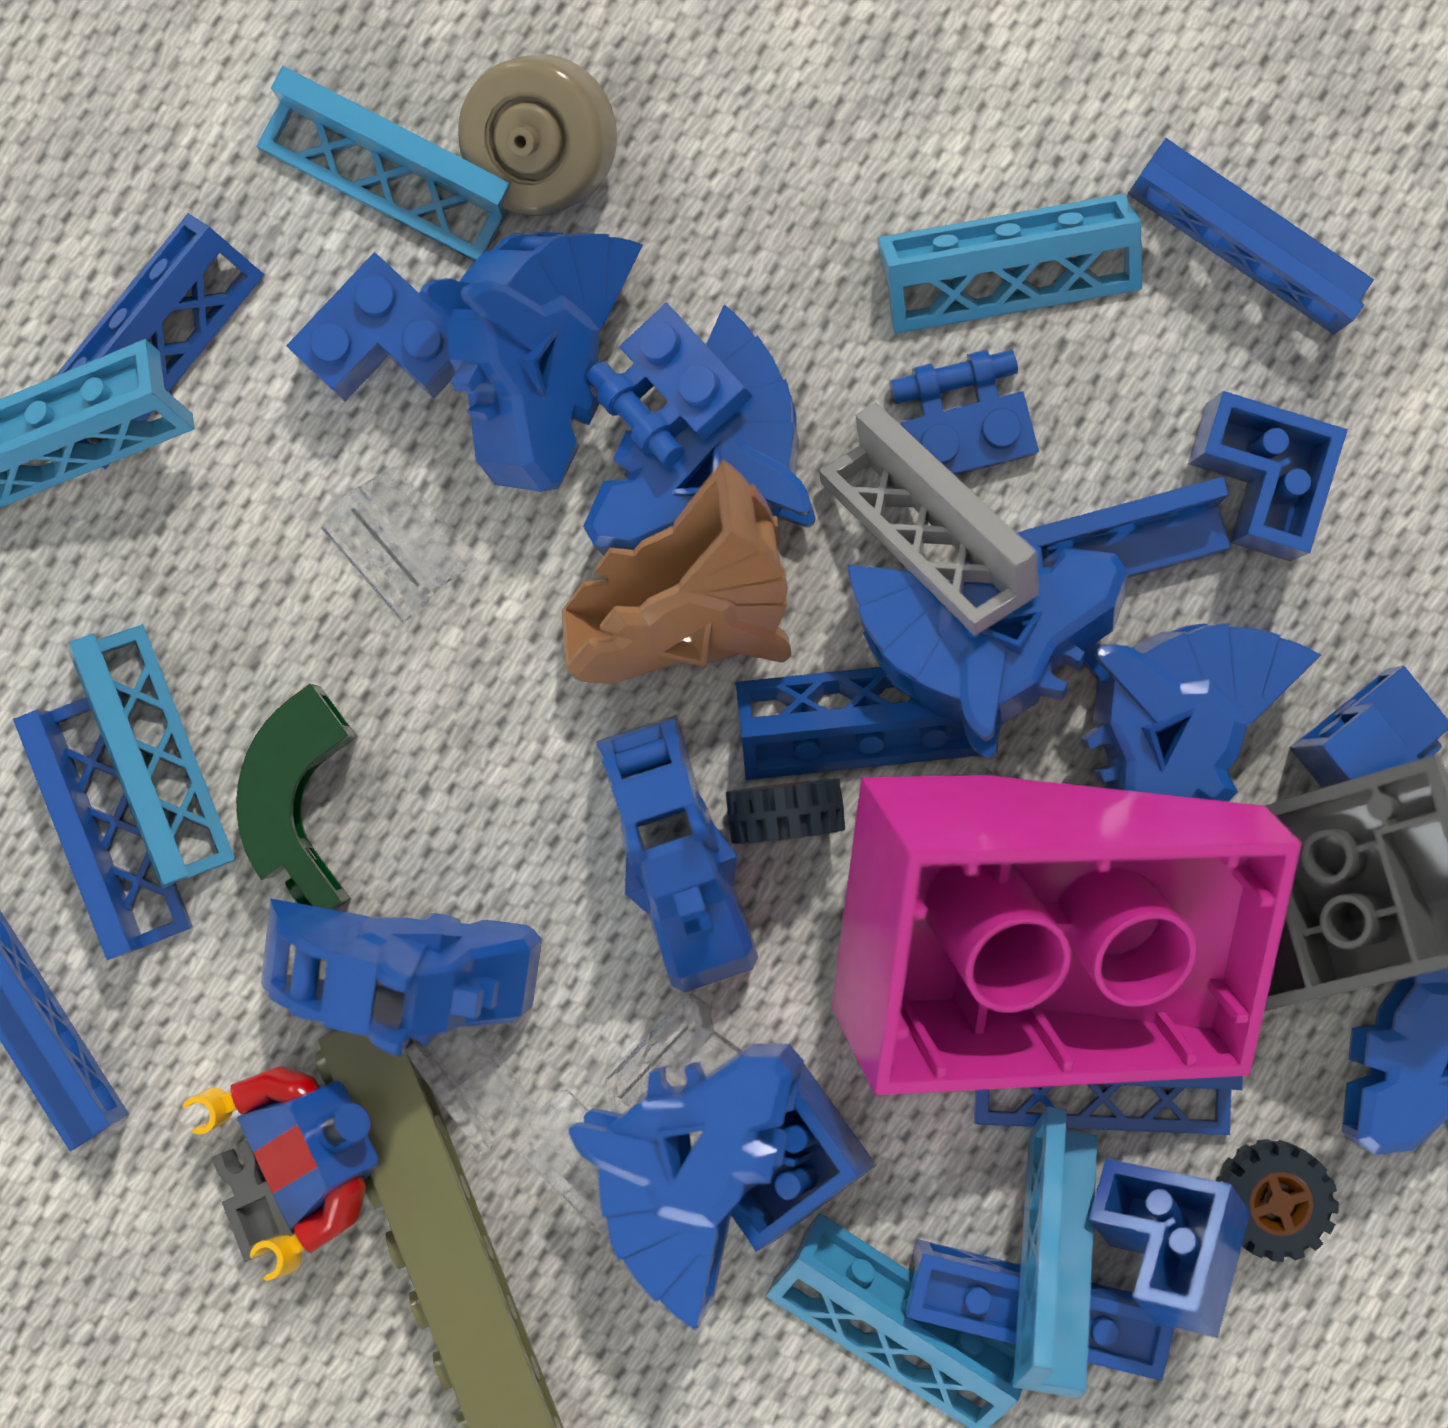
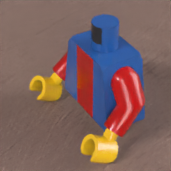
(309, 1150)

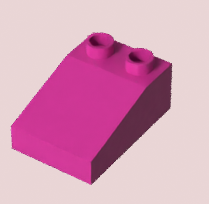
(1055, 934)

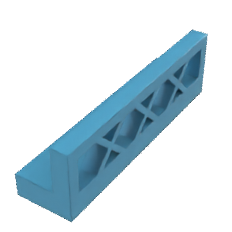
(392, 143)
(1009, 242)
(81, 404)
(128, 761)
(1056, 1259)
(873, 1288)

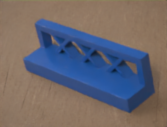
(1251, 237)
(159, 291)
(1143, 532)
(852, 737)
(82, 838)
(51, 1050)
(1145, 1123)
(983, 1296)

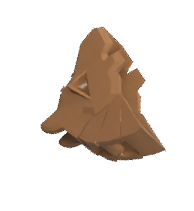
(685, 593)

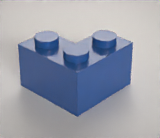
(372, 320)
(1282, 459)
(1374, 730)
(817, 1166)
(1188, 1237)

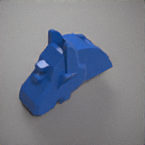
(523, 346)
(755, 441)
(1005, 666)
(1182, 704)
(684, 882)
(430, 968)
(1408, 1068)
(675, 1203)

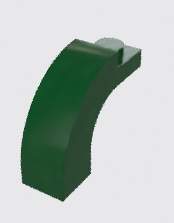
(272, 789)

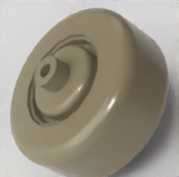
(541, 130)

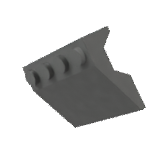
(1365, 883)

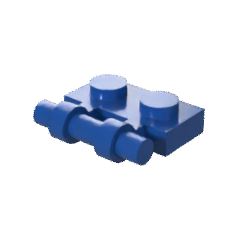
(684, 371)
(974, 434)

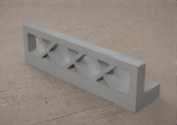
(949, 506)

